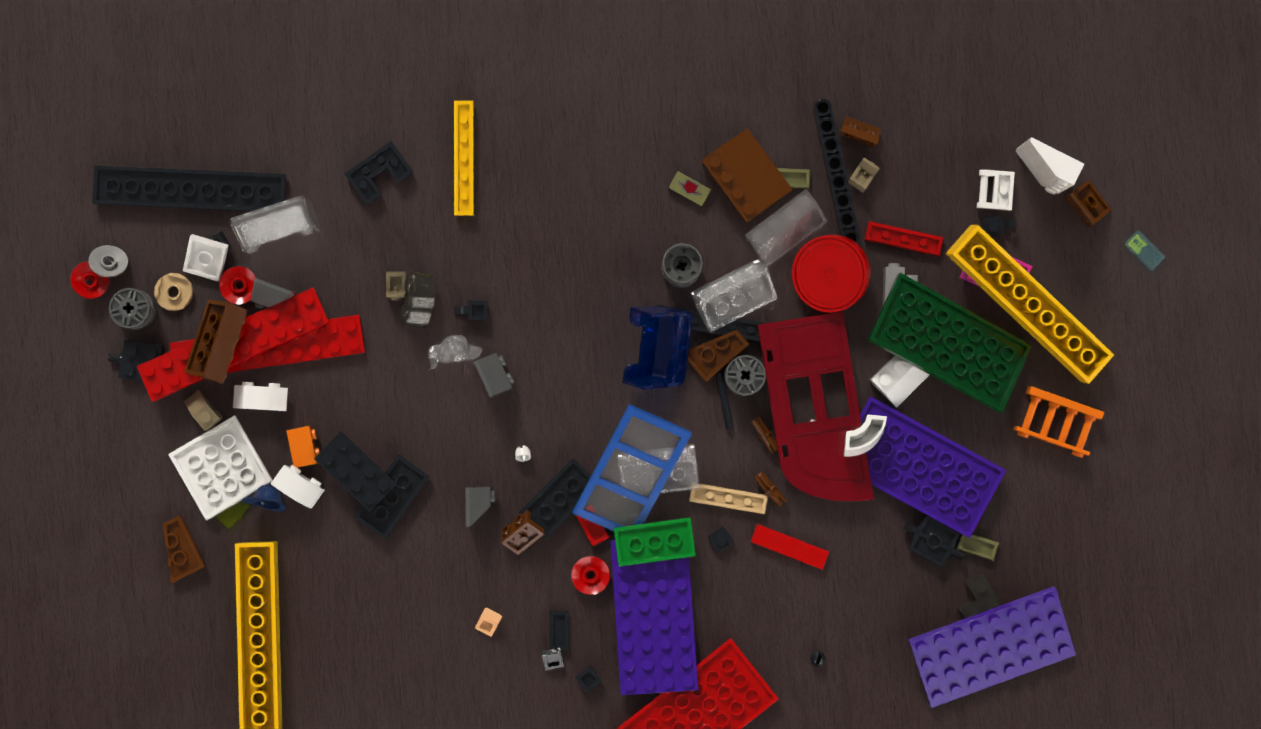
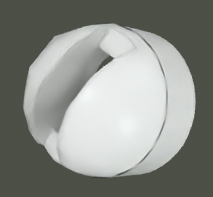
(522, 454)

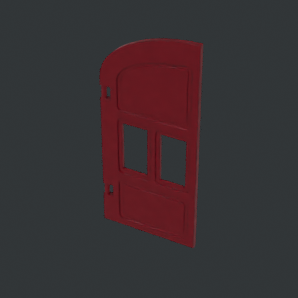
(816, 447)

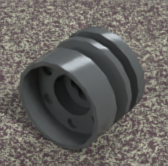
(686, 255)
(136, 319)
(733, 375)

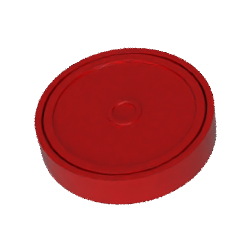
(831, 273)

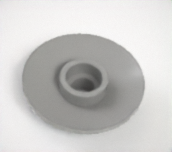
(108, 255)

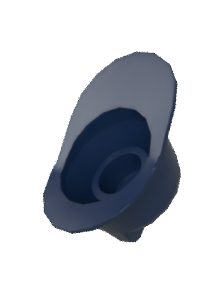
(268, 498)

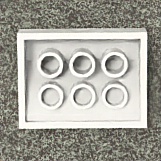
(1049, 166)

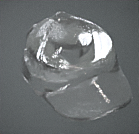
(453, 349)

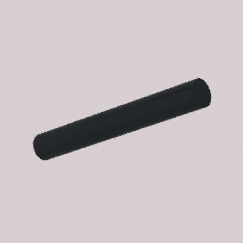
(724, 400)

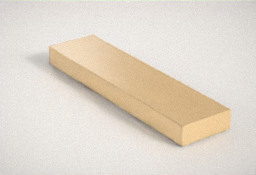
(729, 498)

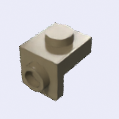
(863, 175)
(395, 285)

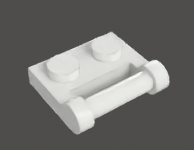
(1002, 190)

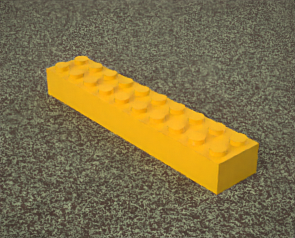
(1029, 303)
(258, 635)

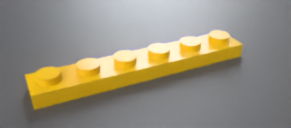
(464, 158)

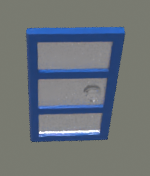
(632, 470)

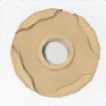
(184, 296)

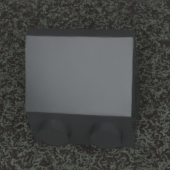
(494, 375)

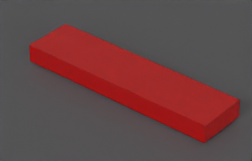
(903, 238)
(789, 546)

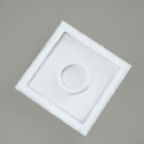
(205, 257)

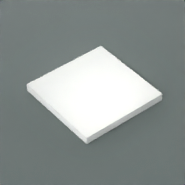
(220, 467)

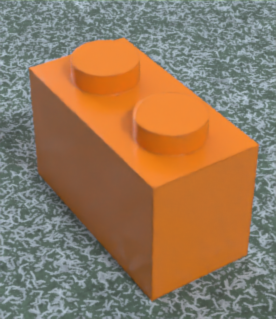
(303, 446)

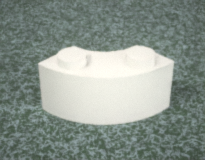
(260, 398)
(865, 437)
(297, 486)

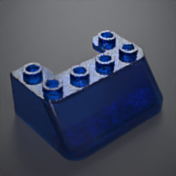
(662, 347)

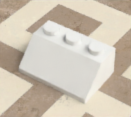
(898, 380)

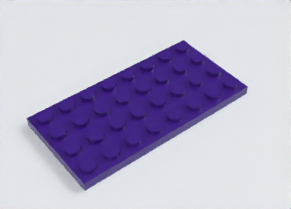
(930, 470)
(654, 626)
(992, 647)

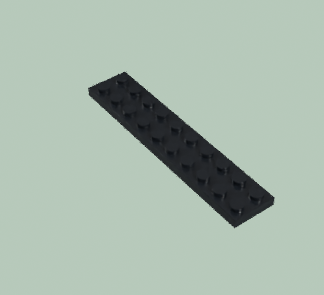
(187, 188)

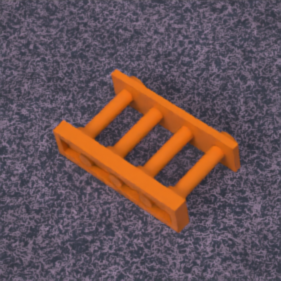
(1055, 402)

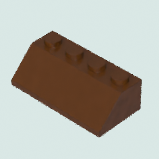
(216, 341)

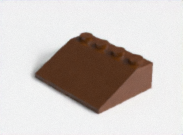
(746, 175)

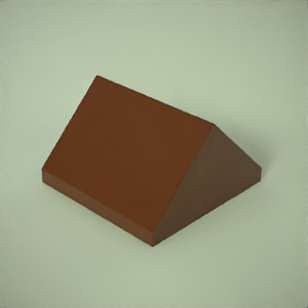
(1088, 203)

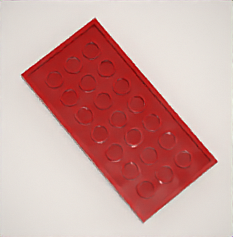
(726, 697)

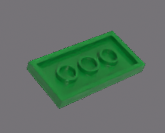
(654, 542)

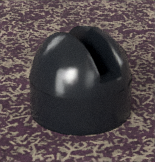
(813, 658)

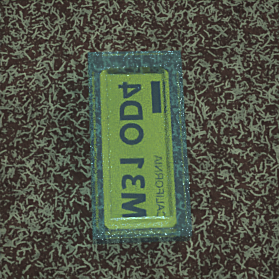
(1144, 250)

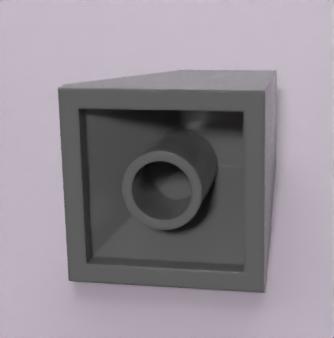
(268, 295)
(477, 502)

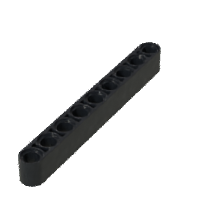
(832, 174)

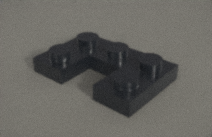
(385, 158)

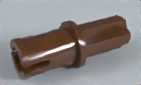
(764, 434)
(770, 489)

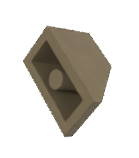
(203, 410)

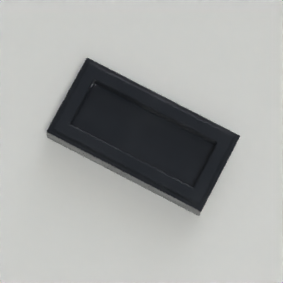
(559, 630)

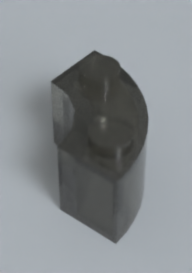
(418, 300)

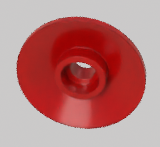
(83, 272)
(229, 282)
(595, 584)

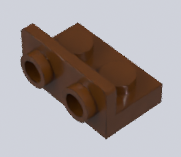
(860, 131)
(521, 533)

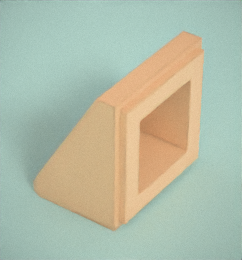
(488, 622)

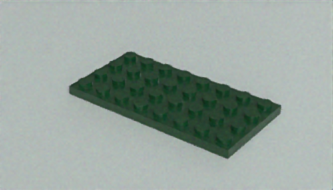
(949, 342)

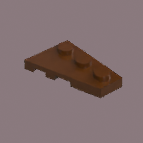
(716, 354)
(182, 550)

